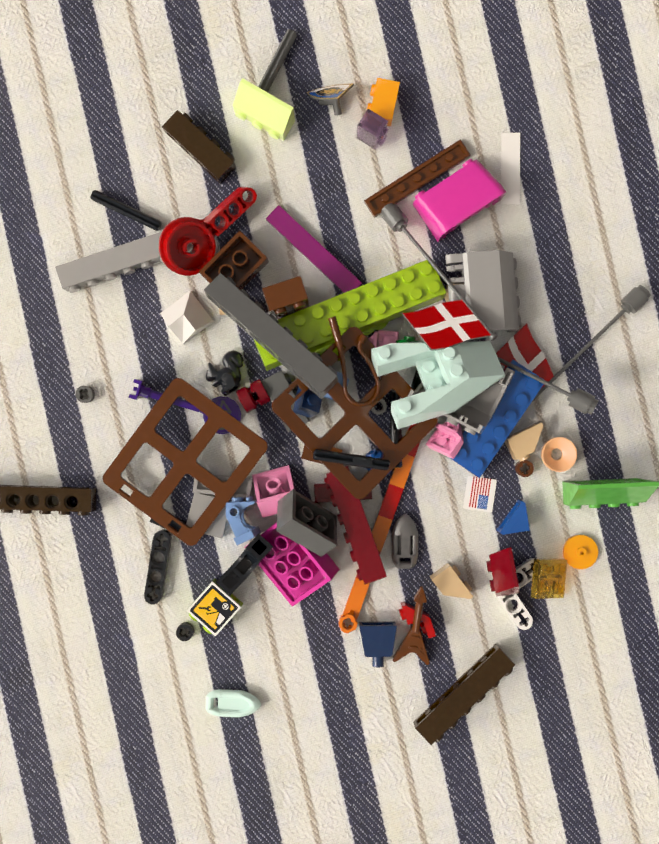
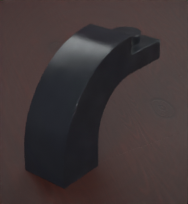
(244, 565)

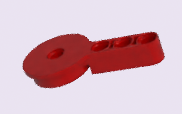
(201, 234)

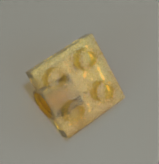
(548, 578)

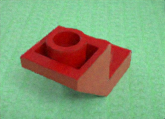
(407, 614)

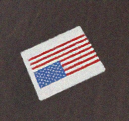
(479, 494)

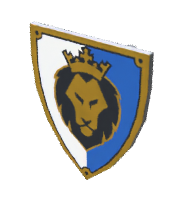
(330, 95)

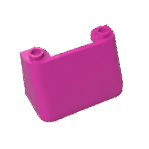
(458, 198)

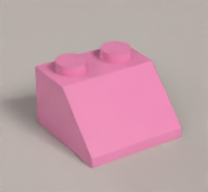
(271, 487)

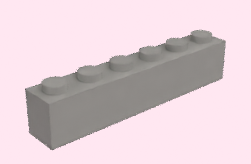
(109, 263)

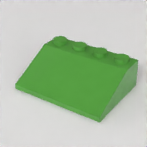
(607, 492)

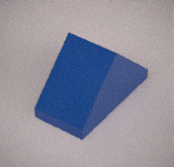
(515, 520)

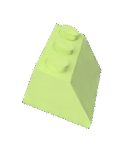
(263, 110)

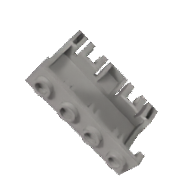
(488, 286)
(478, 411)

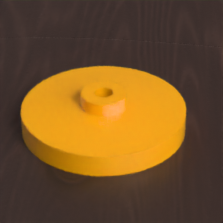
(580, 551)

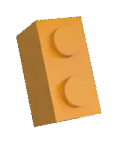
(384, 98)

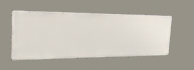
(510, 167)

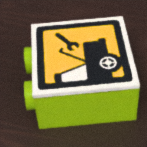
(214, 608)

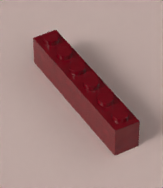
(357, 531)

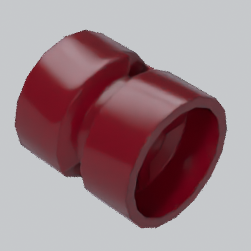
(247, 399)

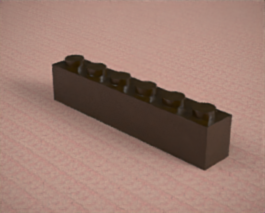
(463, 694)

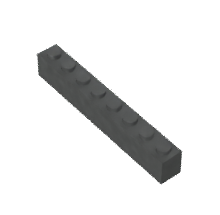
(271, 335)

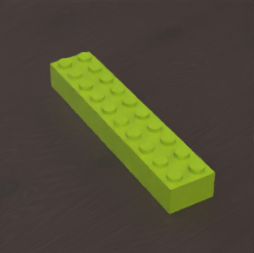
(362, 307)

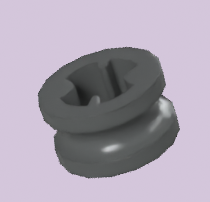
(91, 393)

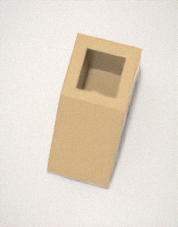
(450, 584)

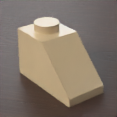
(524, 442)

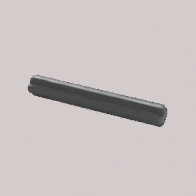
(277, 60)

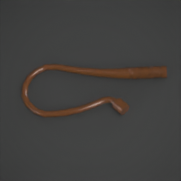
(339, 344)

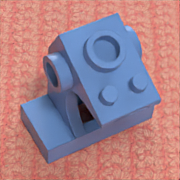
(240, 528)

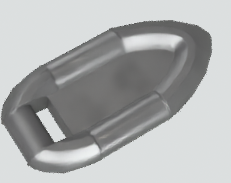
(404, 542)

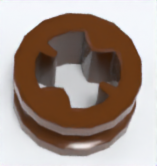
(529, 472)

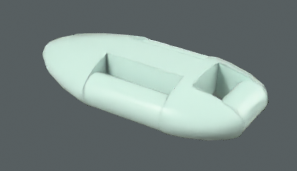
(232, 703)

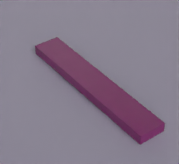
(312, 250)

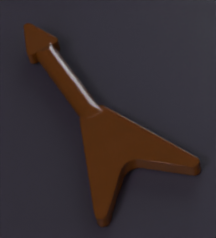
(414, 641)

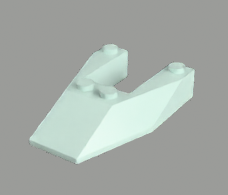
(448, 375)

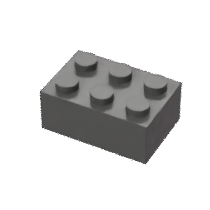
(306, 523)

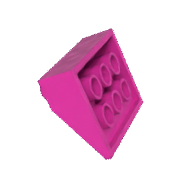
(295, 568)

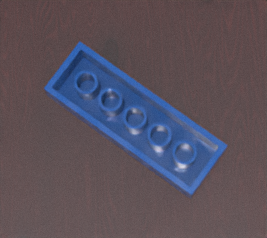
(481, 448)

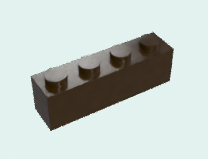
(198, 146)

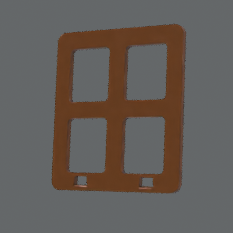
(354, 416)
(185, 461)

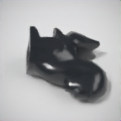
(230, 375)

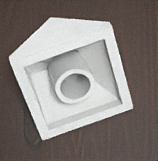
(186, 317)

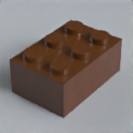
(238, 260)
(286, 297)

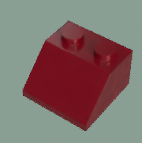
(503, 573)

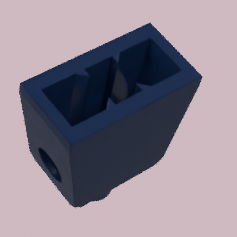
(378, 640)

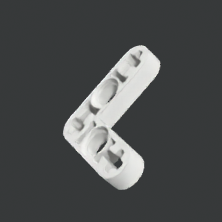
(526, 565)

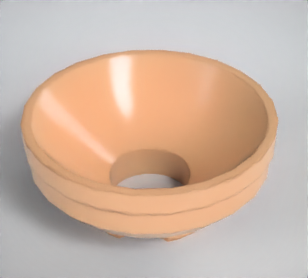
(567, 458)

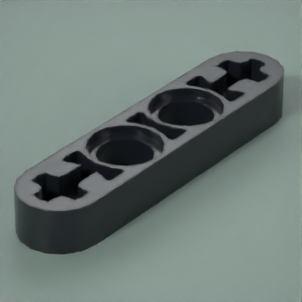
(156, 566)

